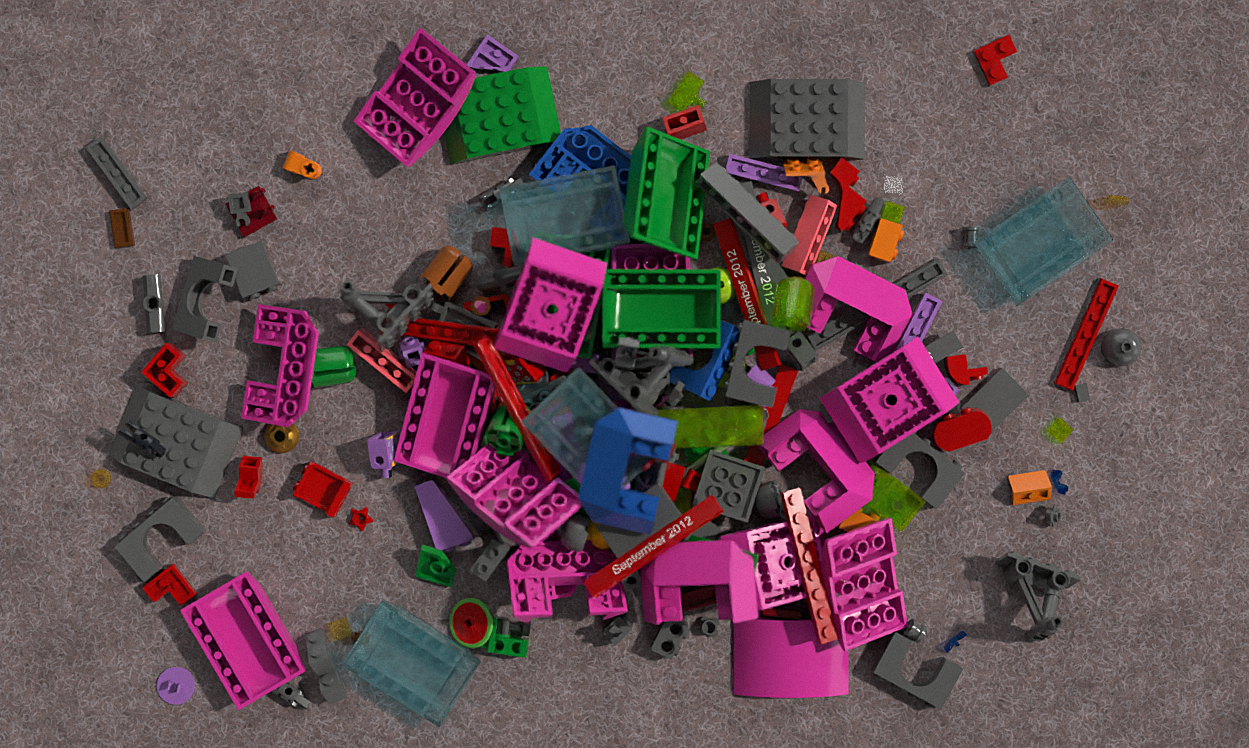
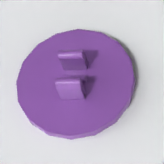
(175, 685)

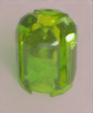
(793, 303)

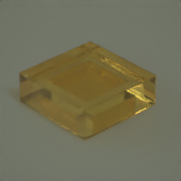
(1116, 200)
(340, 629)

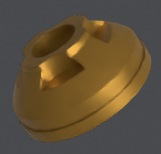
(288, 444)

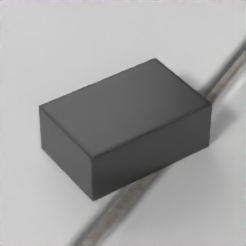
(1082, 392)

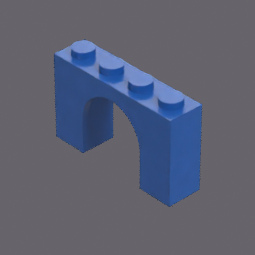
(706, 380)

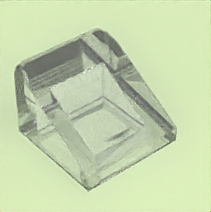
(892, 185)

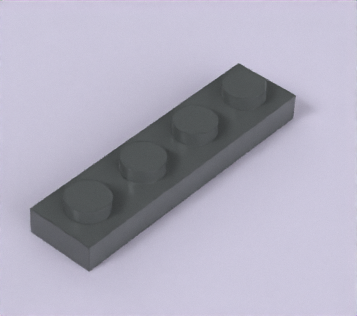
(116, 172)

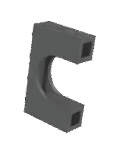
(189, 314)
(740, 384)
(945, 472)
(134, 546)
(933, 691)

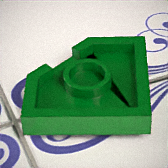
(435, 567)

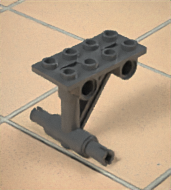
(397, 318)
(642, 392)
(1049, 580)

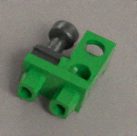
(501, 640)

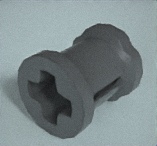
(970, 236)

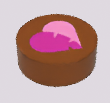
(481, 306)

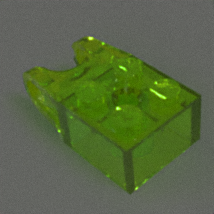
(891, 490)

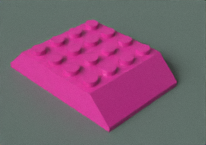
(444, 416)
(244, 639)

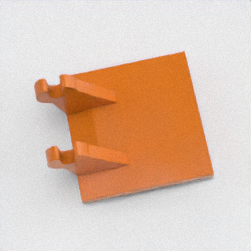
(810, 167)

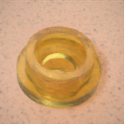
(95, 478)

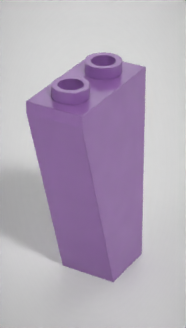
(442, 517)

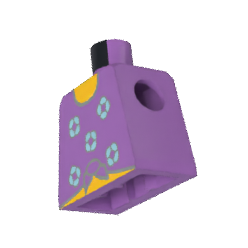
(382, 452)

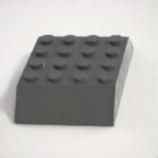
(807, 119)
(194, 441)

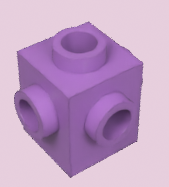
(411, 351)

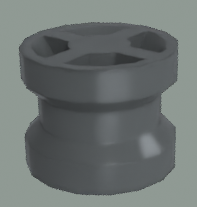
(915, 630)

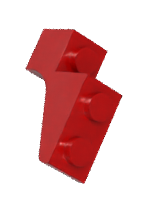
(850, 201)

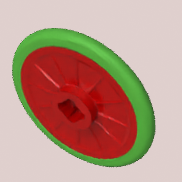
(482, 623)

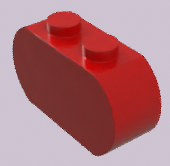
(962, 429)

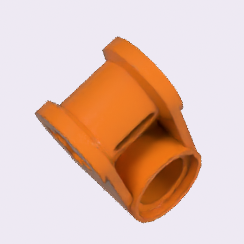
(299, 164)

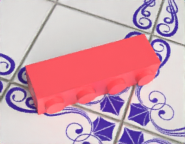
(811, 234)
(385, 362)

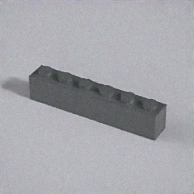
(747, 212)

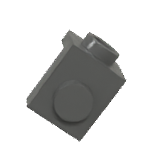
(626, 352)

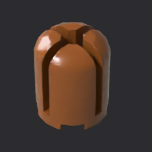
(440, 265)

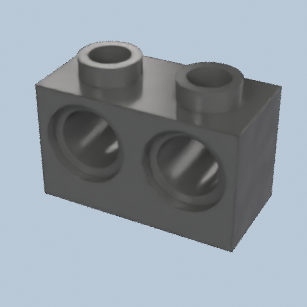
(664, 634)

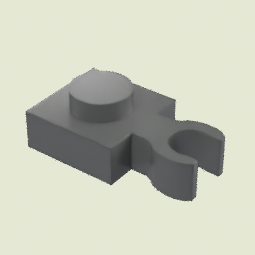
(240, 204)

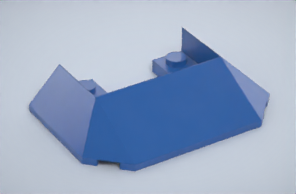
(585, 150)
(606, 464)

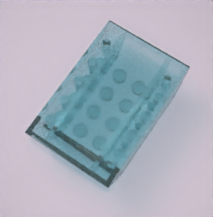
(569, 211)
(1042, 241)
(567, 422)
(411, 662)

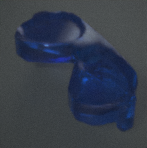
(1061, 488)
(953, 640)

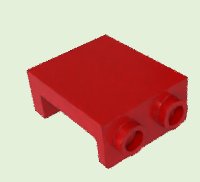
(322, 488)

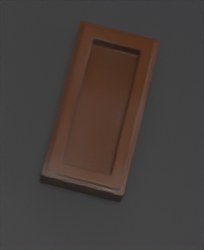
(122, 228)

